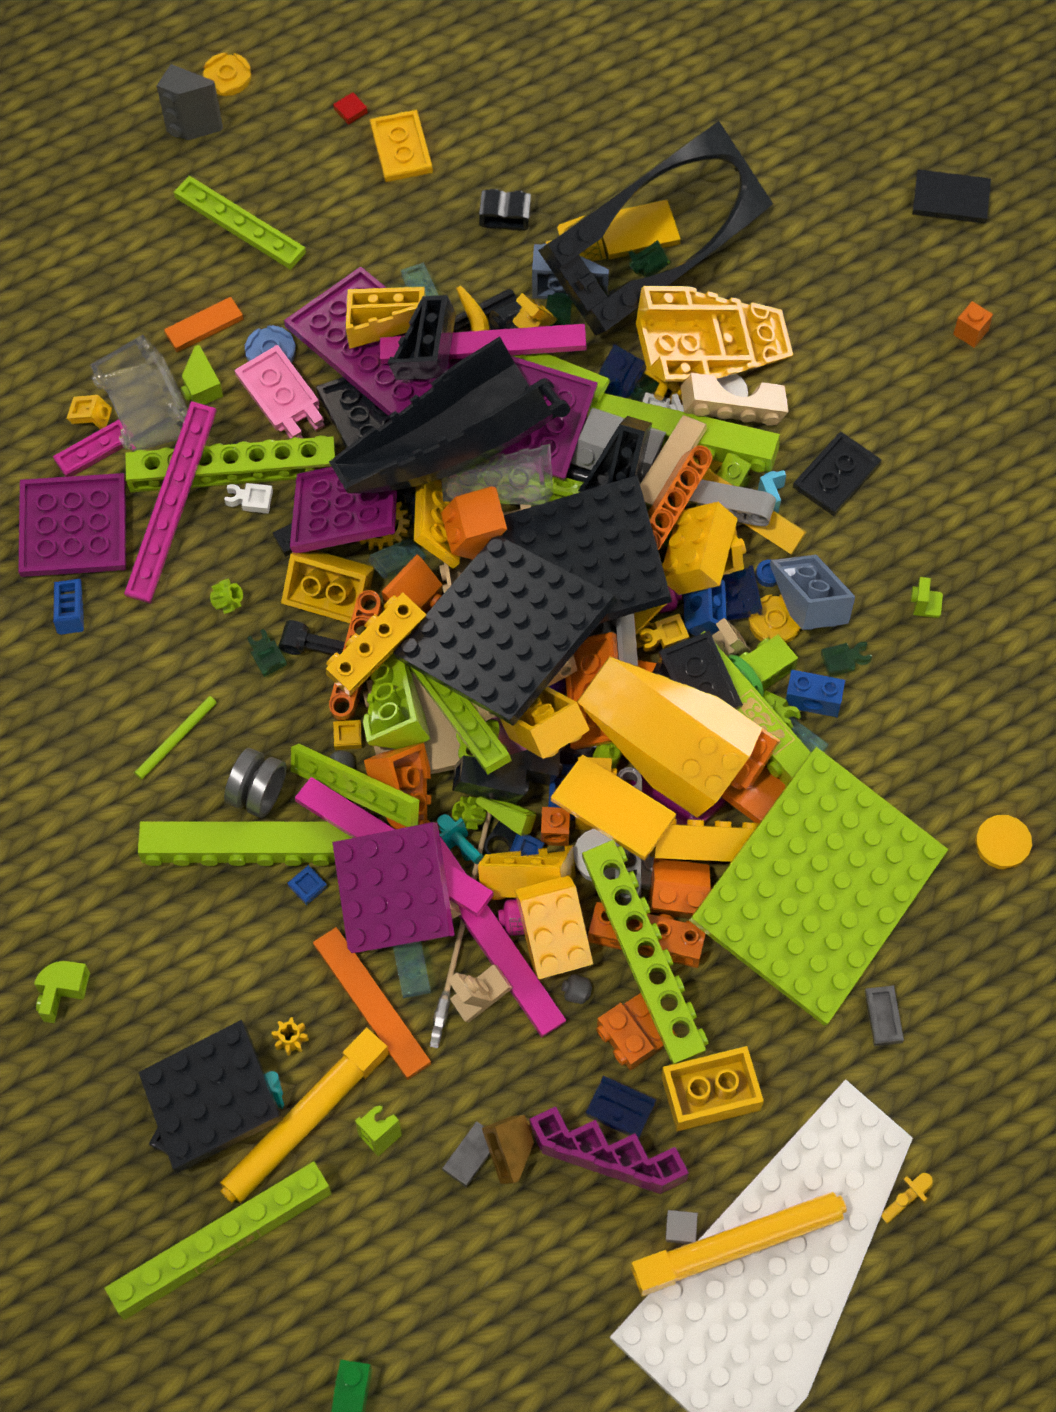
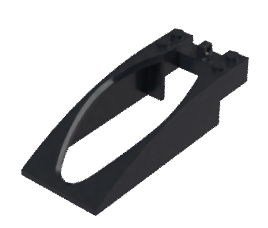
(579, 283)

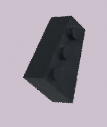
(427, 344)
(622, 455)

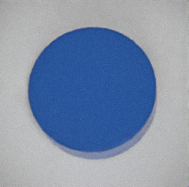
(765, 575)

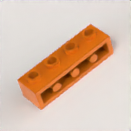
(680, 938)

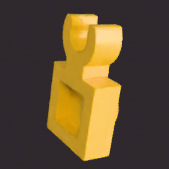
(667, 632)

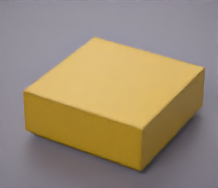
(347, 734)

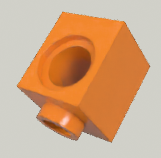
(555, 826)

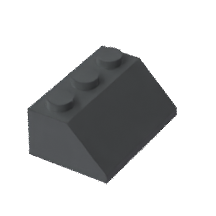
(188, 104)

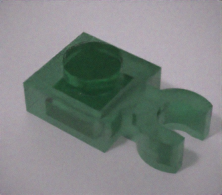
(267, 654)
(841, 659)

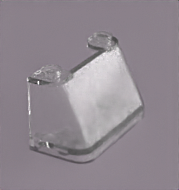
(141, 394)

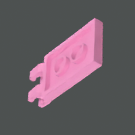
(280, 392)

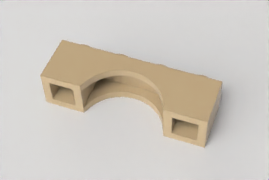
(706, 397)

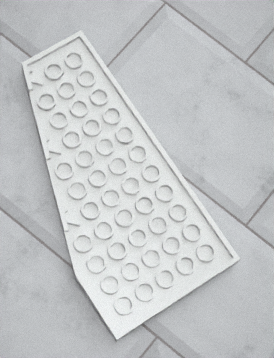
(761, 1324)

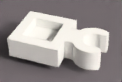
(253, 499)

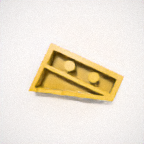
(379, 313)
(512, 871)

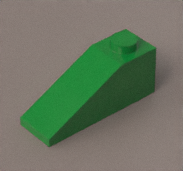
(351, 1386)

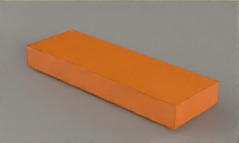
(203, 324)

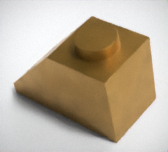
(509, 1146)

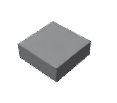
(681, 1227)

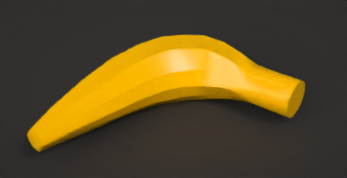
(474, 312)

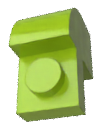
(59, 980)

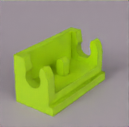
(378, 1134)

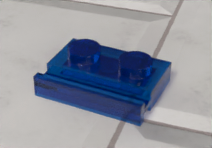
(622, 370)
(742, 594)
(620, 1107)

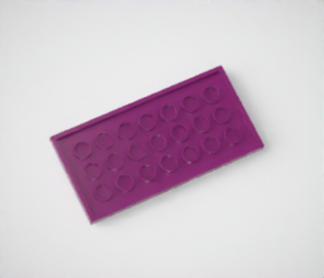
(323, 329)

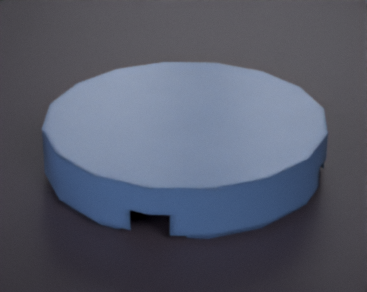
(267, 338)

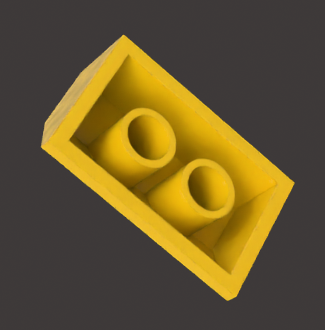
(325, 584)

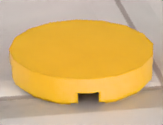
(228, 72)
(774, 620)
(1003, 842)

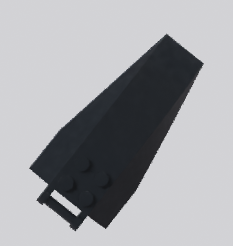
(456, 424)

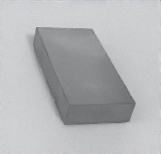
(884, 1015)
(468, 1156)

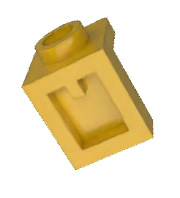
(89, 409)

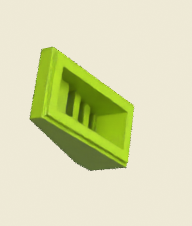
(513, 816)

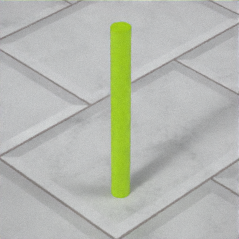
(175, 737)

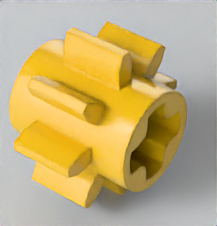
(295, 1042)

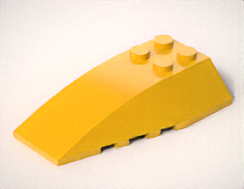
(706, 333)
(672, 734)

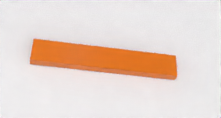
(372, 1003)

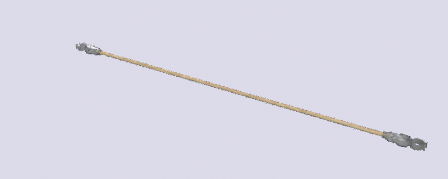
(441, 1012)

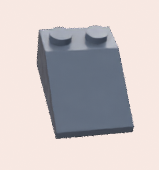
(545, 282)
(812, 592)

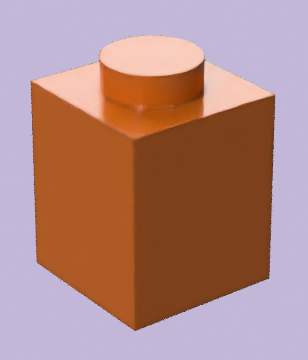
(973, 324)

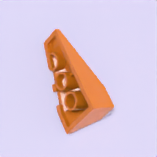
(405, 771)

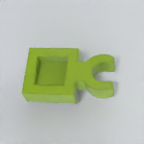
(782, 708)

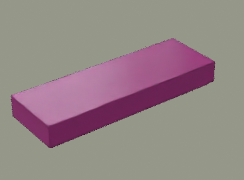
(90, 450)

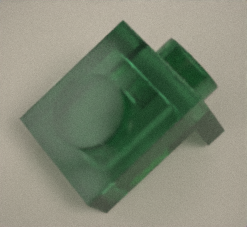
(649, 260)
(561, 307)

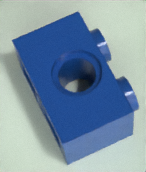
(704, 609)
(815, 693)

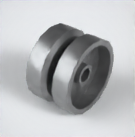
(255, 782)

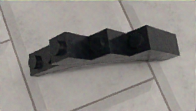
(512, 780)

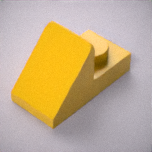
(532, 313)

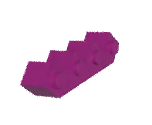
(620, 1160)

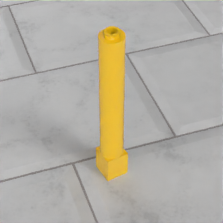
(357, 1063)
(666, 1268)

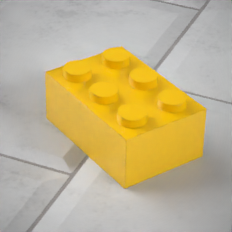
(699, 548)
(548, 724)
(553, 927)
(712, 1088)

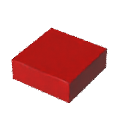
(350, 108)

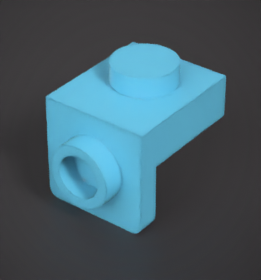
(770, 483)

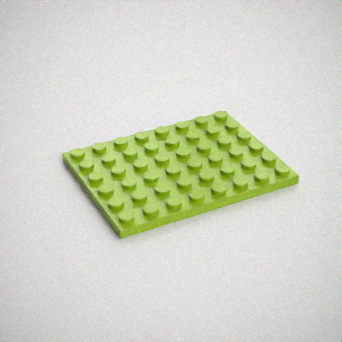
(819, 886)

